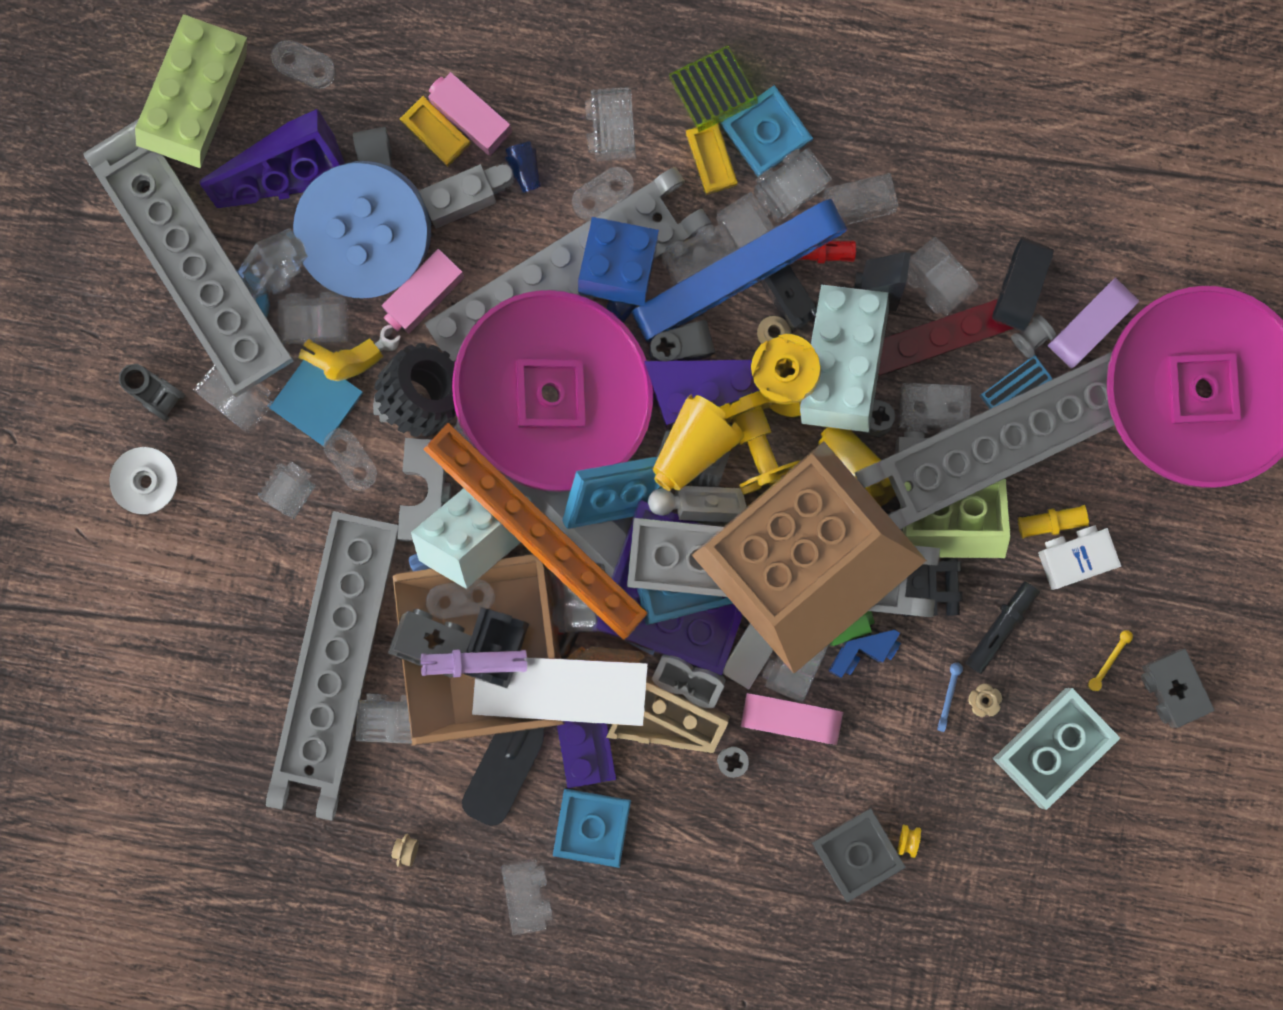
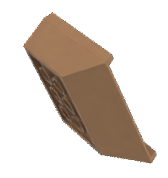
(809, 557)
(443, 705)

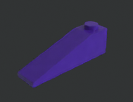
(277, 164)

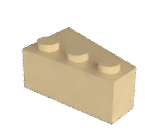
(674, 722)

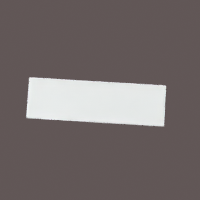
(568, 692)

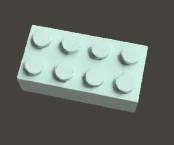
(849, 347)

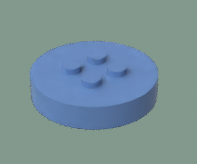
(362, 229)

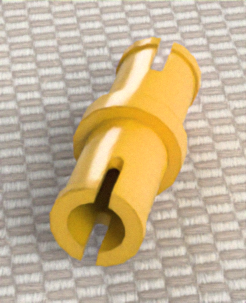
(1053, 521)

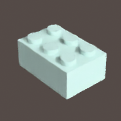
(462, 540)
(1056, 748)

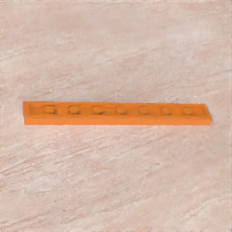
(535, 531)

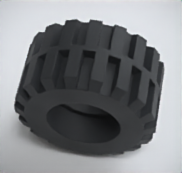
(401, 400)

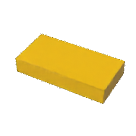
(435, 131)
(711, 159)

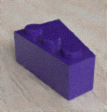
(712, 379)

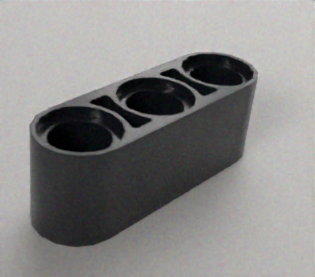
(1023, 284)

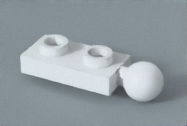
(699, 503)

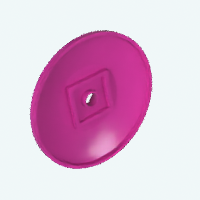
(559, 344)
(1154, 376)

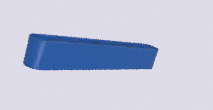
(740, 270)

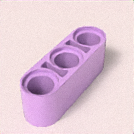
(1093, 323)

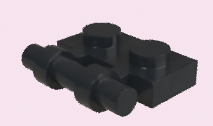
(923, 585)

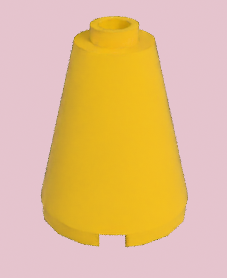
(694, 443)
(855, 457)

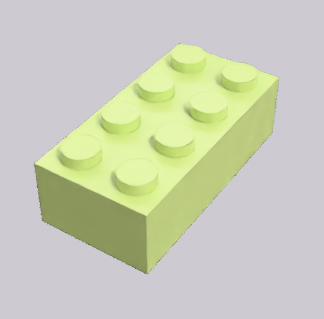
(191, 91)

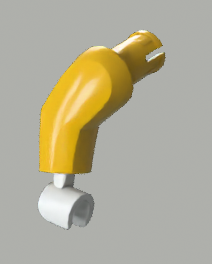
(351, 362)

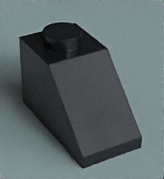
(885, 275)

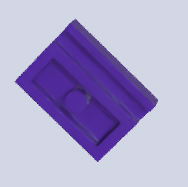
(586, 753)

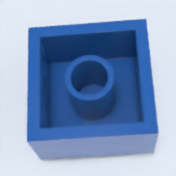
(618, 261)

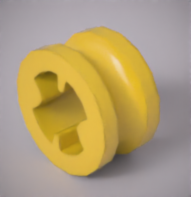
(909, 841)

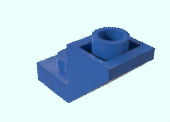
(875, 646)

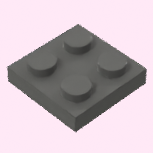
(858, 855)

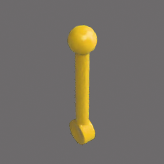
(1095, 683)

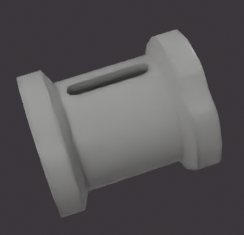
(1033, 336)
(736, 772)

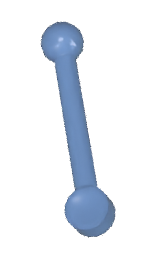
(956, 669)

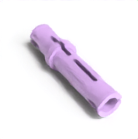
(481, 662)

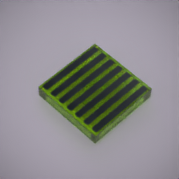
(713, 88)

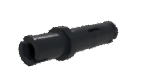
(1009, 618)

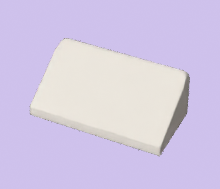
(747, 658)

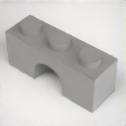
(420, 463)

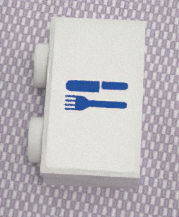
(1079, 558)

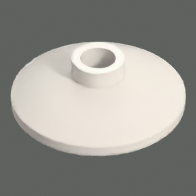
(127, 476)

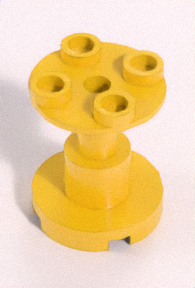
(786, 372)
(752, 421)

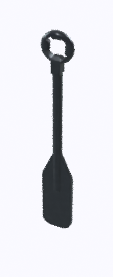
(505, 766)

